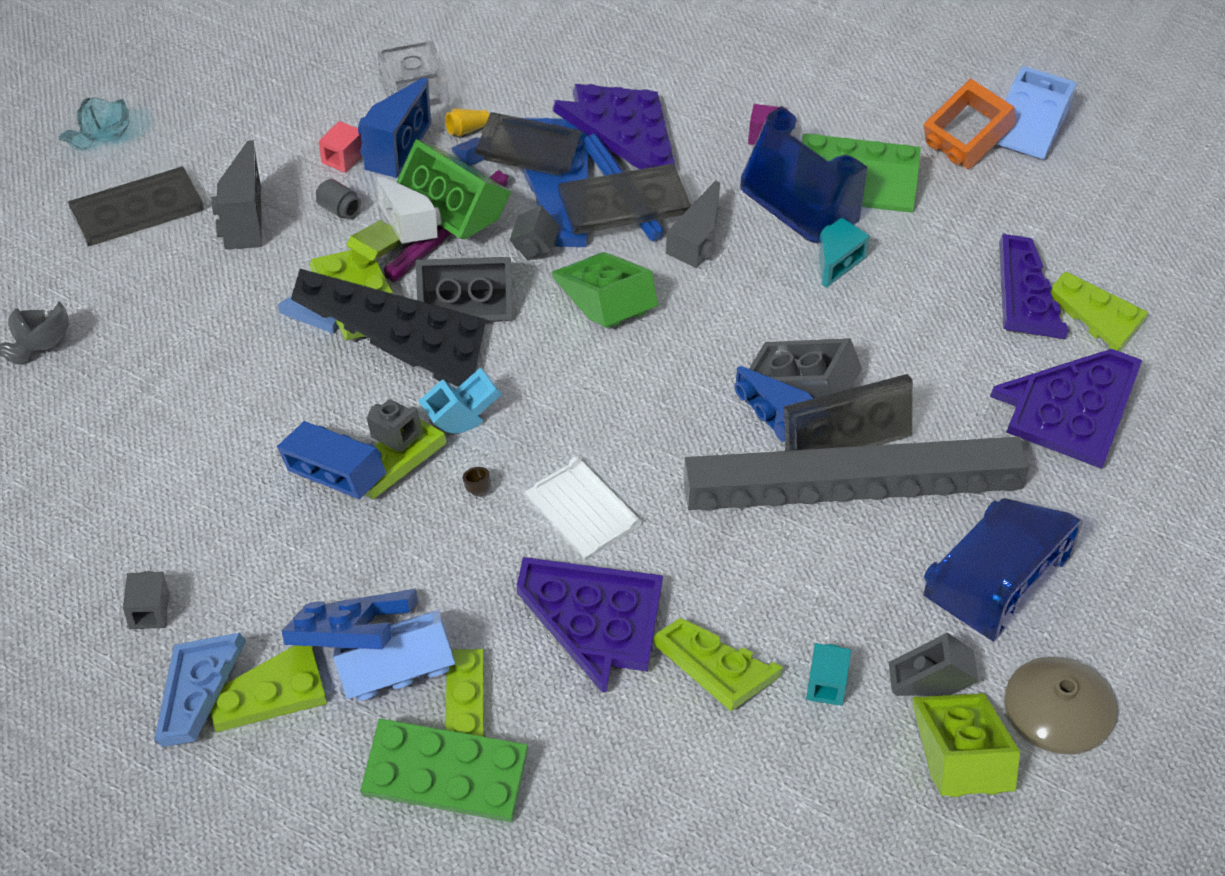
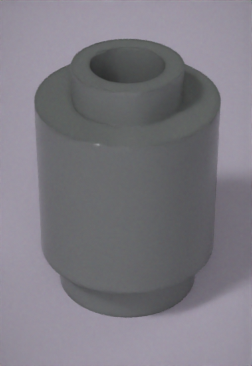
(338, 199)

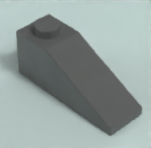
(694, 232)

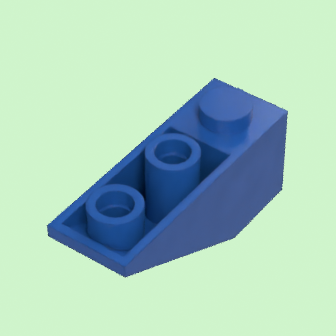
(767, 397)

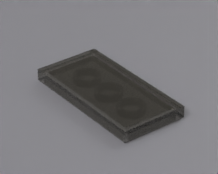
(623, 198)
(135, 206)
(852, 416)

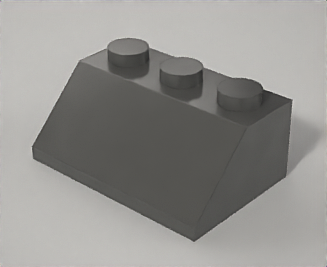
(467, 285)

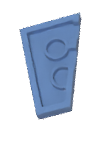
(193, 685)

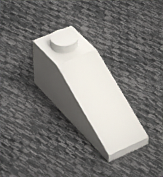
(407, 211)

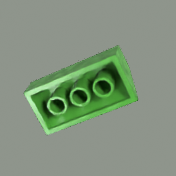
(890, 171)
(461, 193)

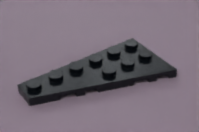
(403, 327)

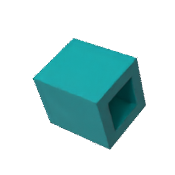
(828, 674)

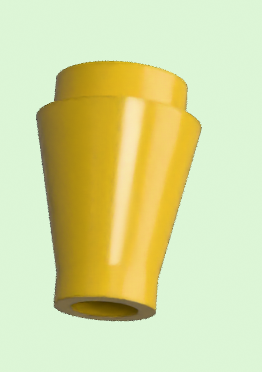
(464, 121)

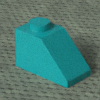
(841, 250)

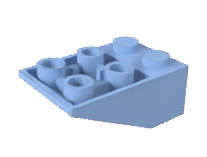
(1040, 110)

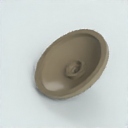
(1055, 718)

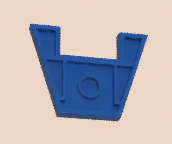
(347, 621)

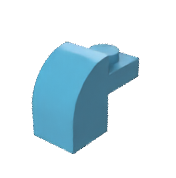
(460, 408)

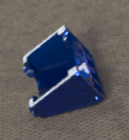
(800, 183)
(1001, 562)

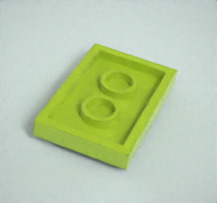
(351, 268)

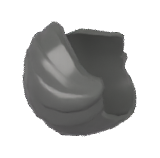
(34, 332)

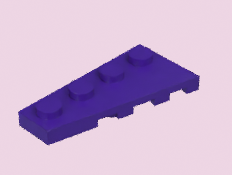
(1026, 292)

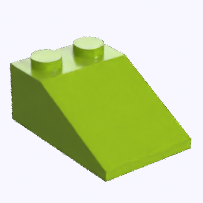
(966, 745)

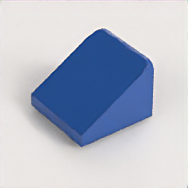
(467, 151)

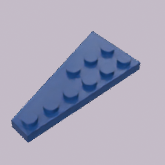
(546, 188)

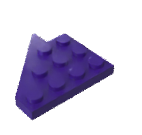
(623, 119)
(1072, 404)
(594, 613)

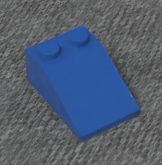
(393, 127)

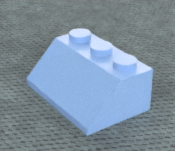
(415, 648)

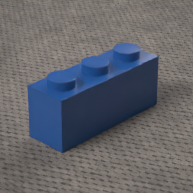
(332, 459)

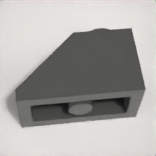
(934, 668)

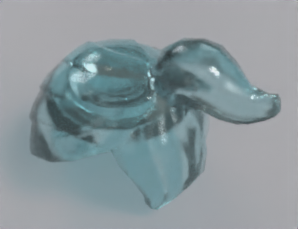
(97, 122)

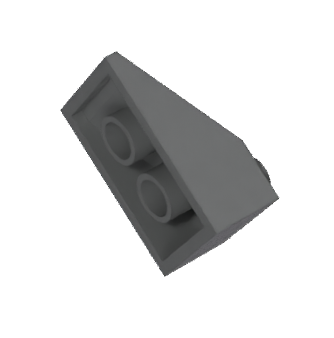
(240, 202)
(810, 365)

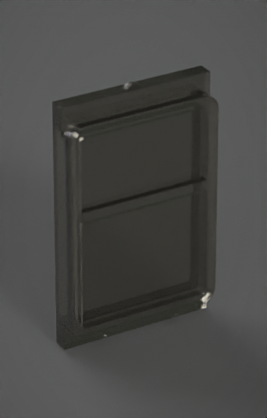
(528, 144)

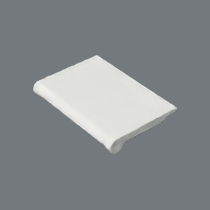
(582, 508)

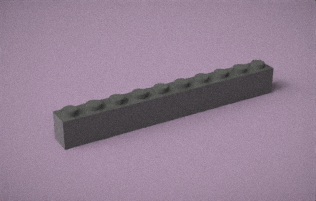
(854, 473)

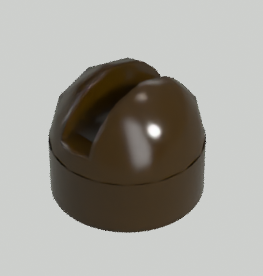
(477, 481)

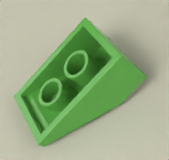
(608, 288)

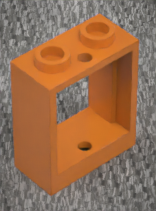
(984, 101)

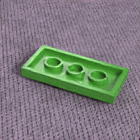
(445, 770)

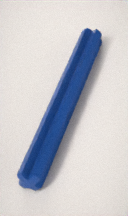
(609, 166)

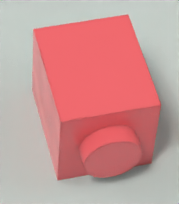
(340, 147)

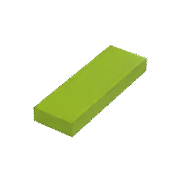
(374, 240)

